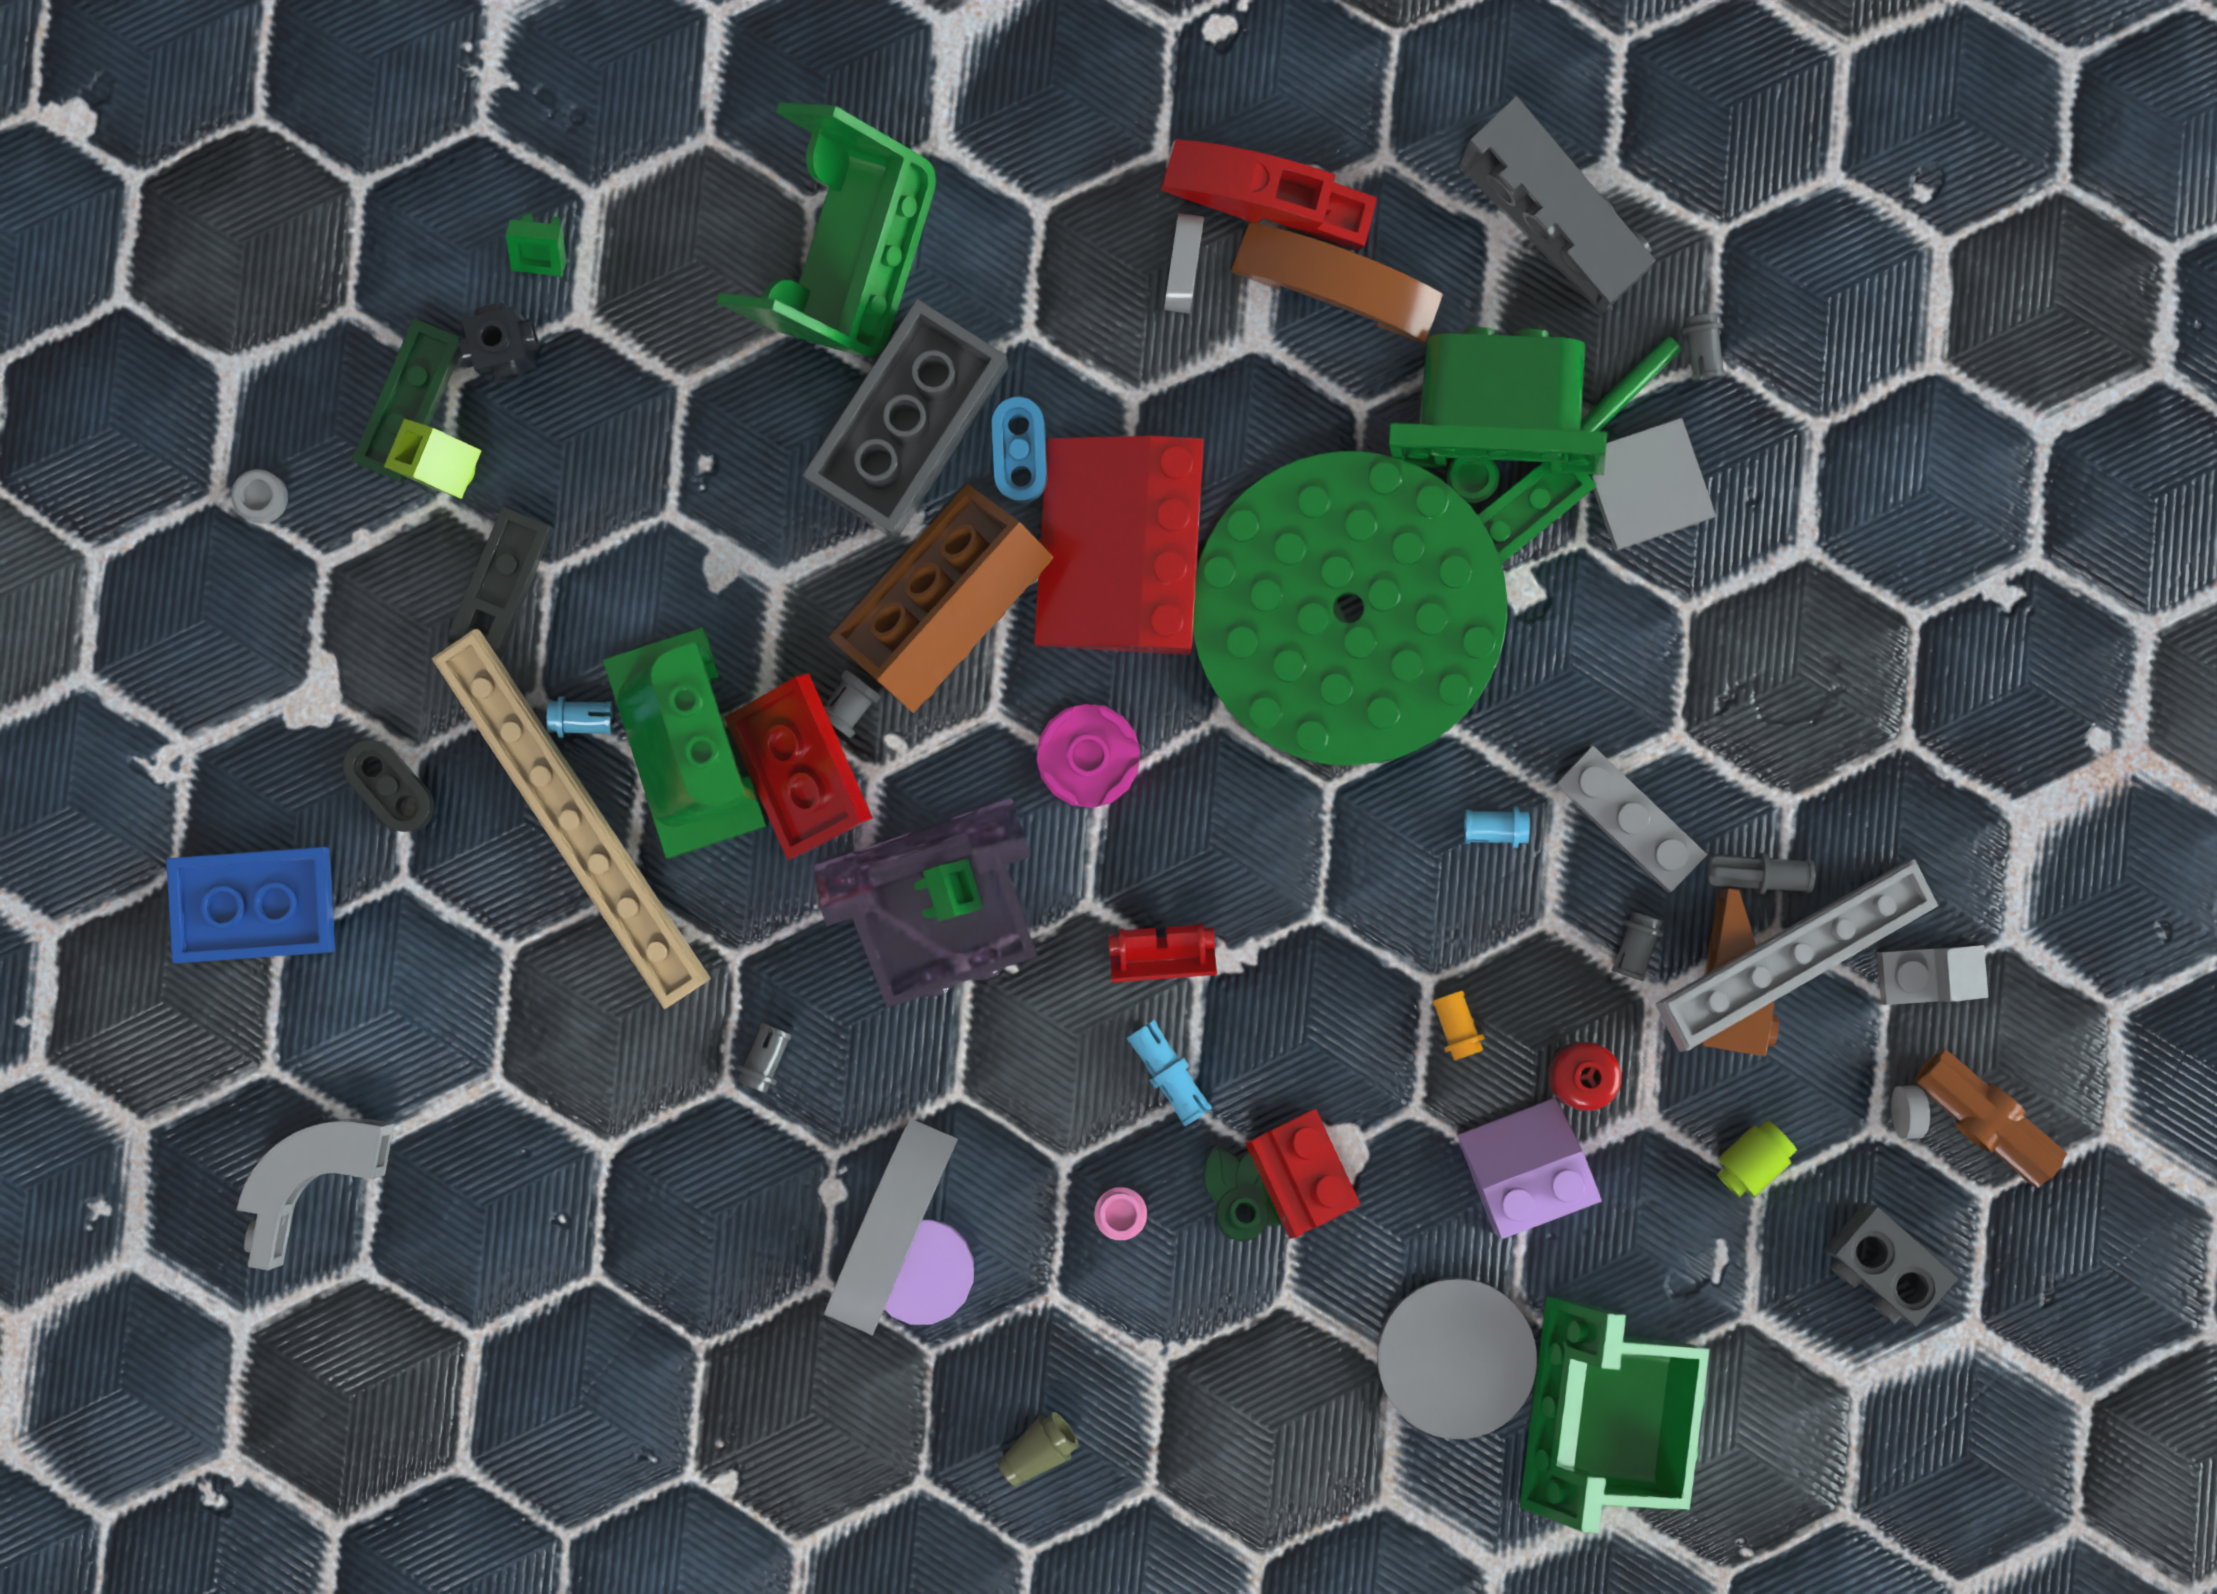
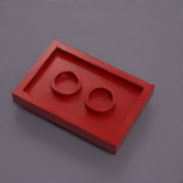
(798, 766)

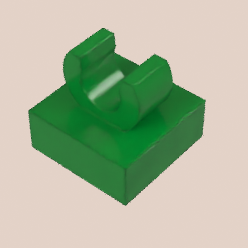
(536, 246)
(951, 890)

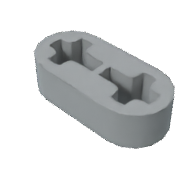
(1184, 263)

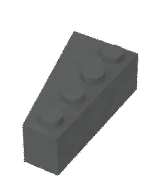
(1555, 205)

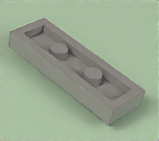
(1630, 819)

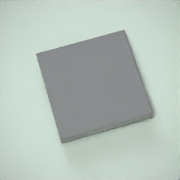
(1651, 486)

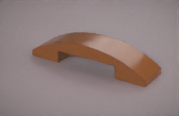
(1338, 278)

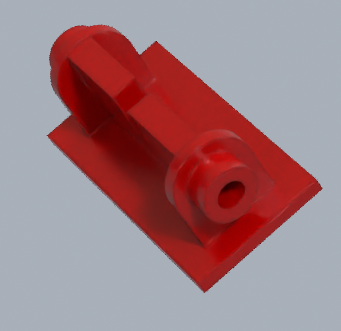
(1142, 956)

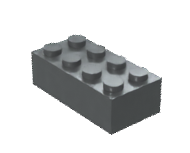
(906, 420)

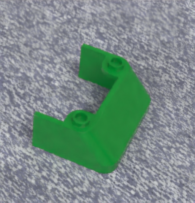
(861, 240)

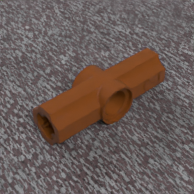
(1990, 1118)

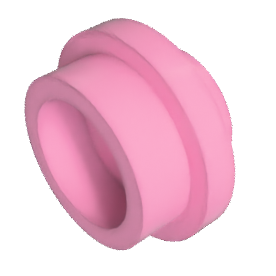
(1120, 1213)

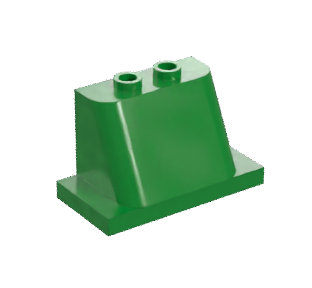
(1502, 402)
(682, 744)
(1610, 1418)

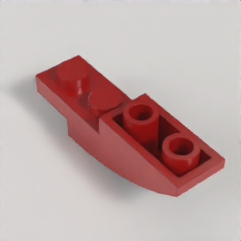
(1269, 188)

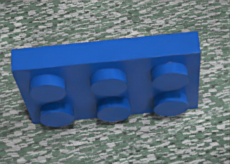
(250, 905)

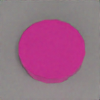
(1088, 756)

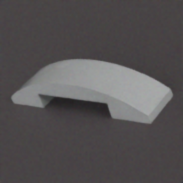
(890, 1226)

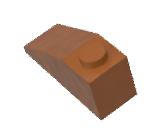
(1729, 939)

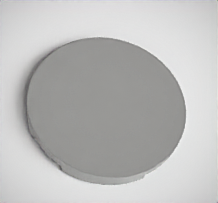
(1456, 1358)

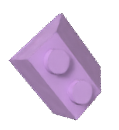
(1528, 1168)

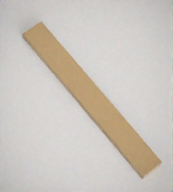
(571, 818)

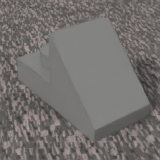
(1932, 975)

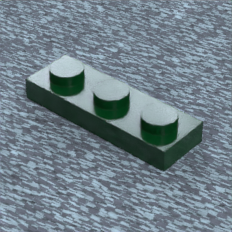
(409, 393)

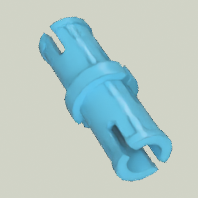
(1169, 1073)

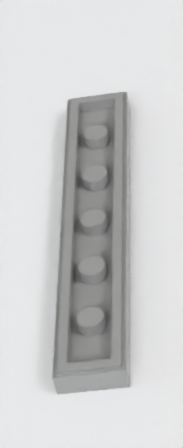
(1796, 955)

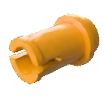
(1458, 1026)

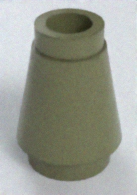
(1039, 1448)

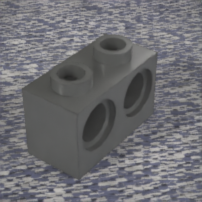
(1895, 1256)

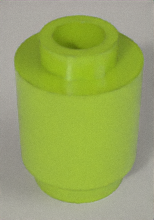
(1755, 1159)

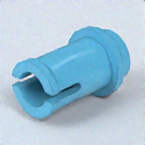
(579, 717)
(1497, 827)

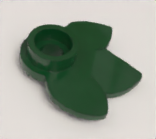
(1235, 1184)

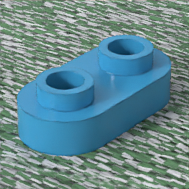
(1021, 451)

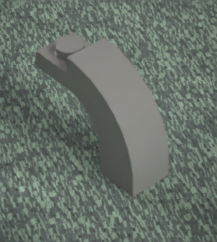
(278, 1179)

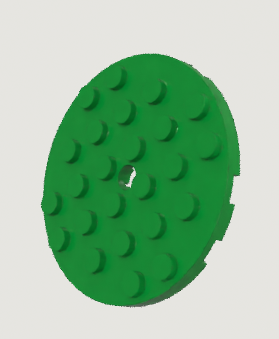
(1426, 624)

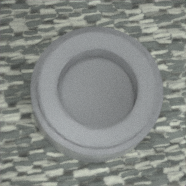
(259, 496)
(1910, 1111)

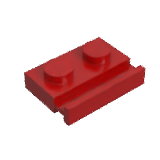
(1302, 1173)

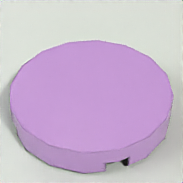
(933, 1276)

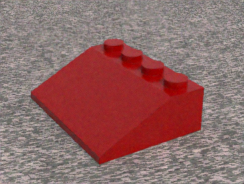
(1121, 542)

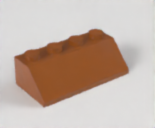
(941, 597)

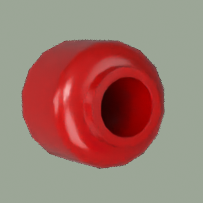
(1566, 1076)

